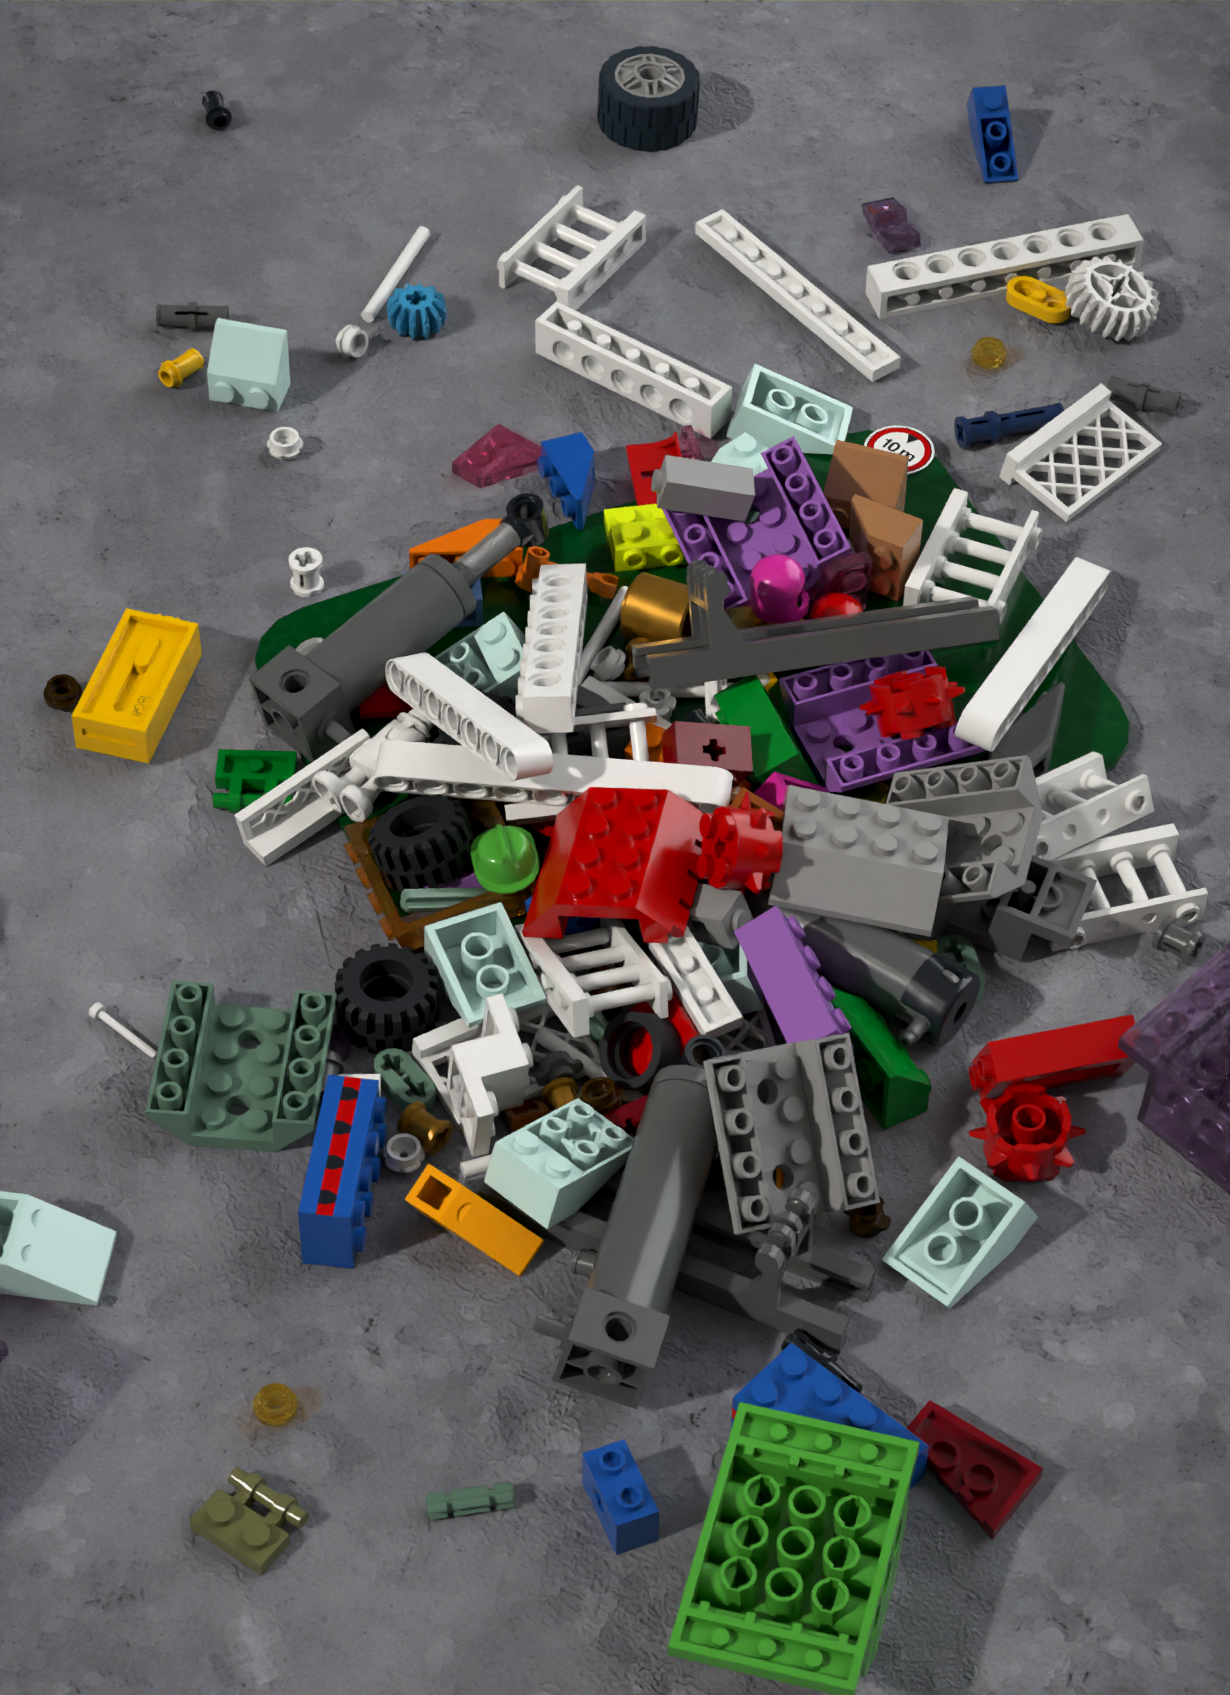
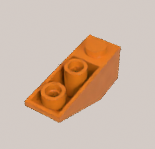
(458, 542)

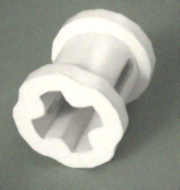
(306, 572)

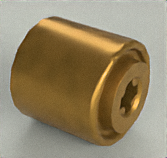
(655, 609)

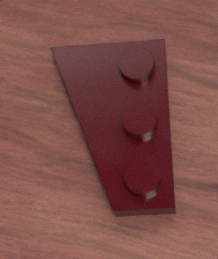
(975, 1467)

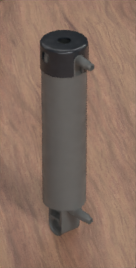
(888, 970)

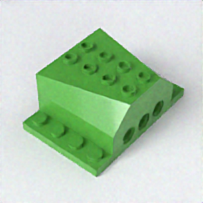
(797, 1551)

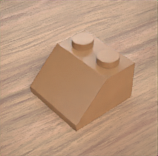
(867, 473)
(891, 541)

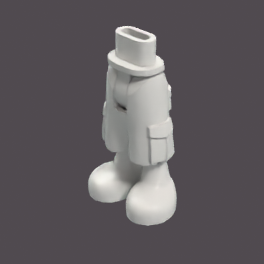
(348, 791)

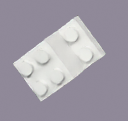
(488, 1074)

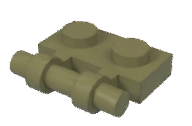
(243, 1532)

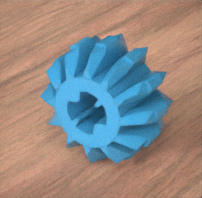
(416, 310)

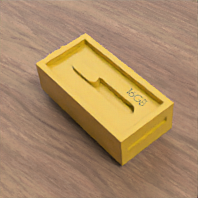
(137, 685)

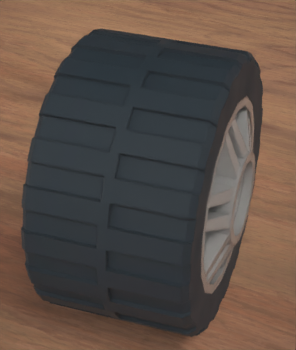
(648, 98)

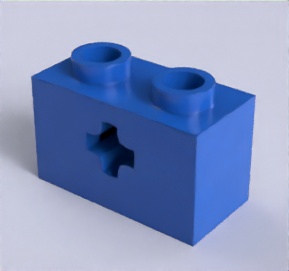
(620, 1497)

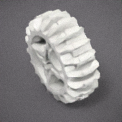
(1112, 298)

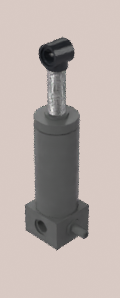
(312, 695)

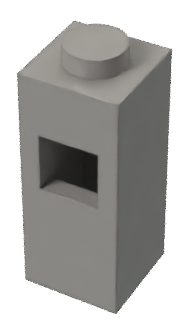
(704, 488)
(717, 915)

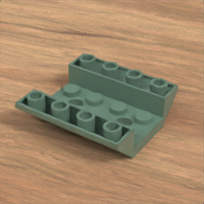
(207, 1072)

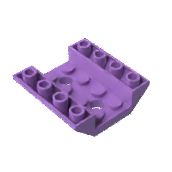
(790, 522)
(826, 711)

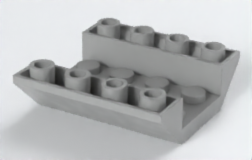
(985, 807)
(806, 1128)

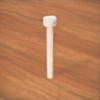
(98, 1012)

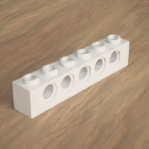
(633, 369)

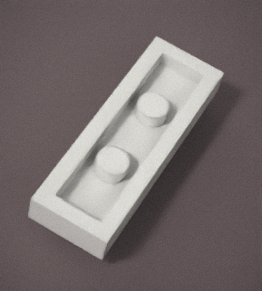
(697, 985)

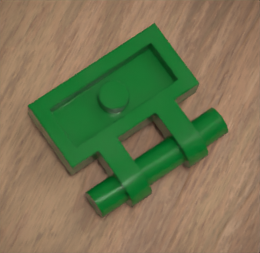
(250, 771)

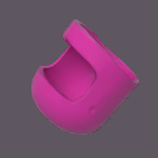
(774, 590)

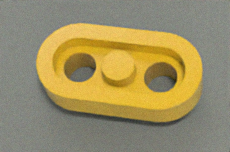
(1037, 299)

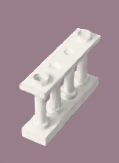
(586, 274)
(945, 539)
(634, 716)
(1084, 805)
(1121, 856)
(566, 992)

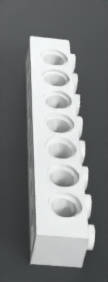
(987, 267)
(553, 649)

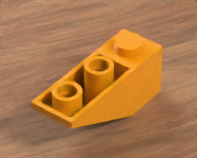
(473, 1220)

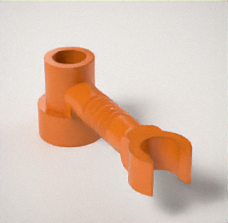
(601, 584)

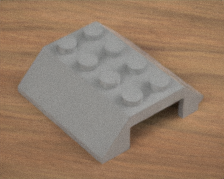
(860, 861)

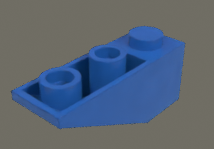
(992, 134)
(570, 469)

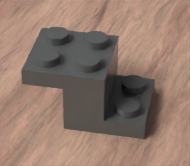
(1045, 906)

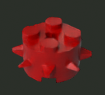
(912, 702)
(739, 848)
(1027, 1134)

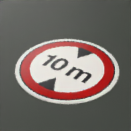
(906, 442)

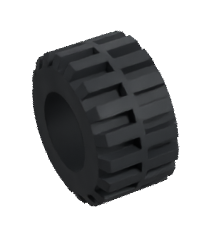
(422, 842)
(386, 973)

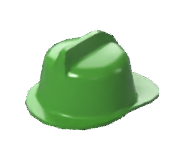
(505, 859)

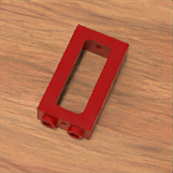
(1052, 1057)

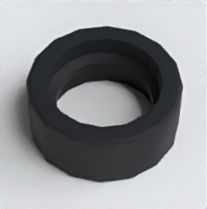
(616, 1042)

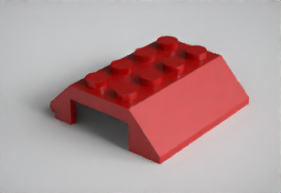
(621, 859)

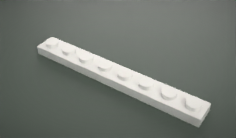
(798, 295)

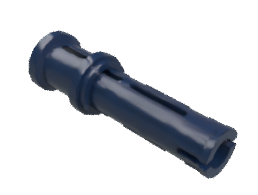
(993, 425)

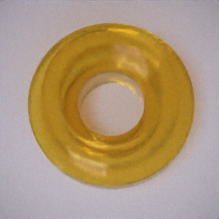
(989, 353)
(272, 1395)

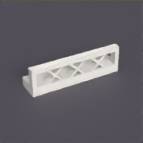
(303, 816)

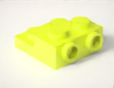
(641, 538)

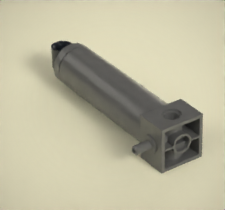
(623, 1308)

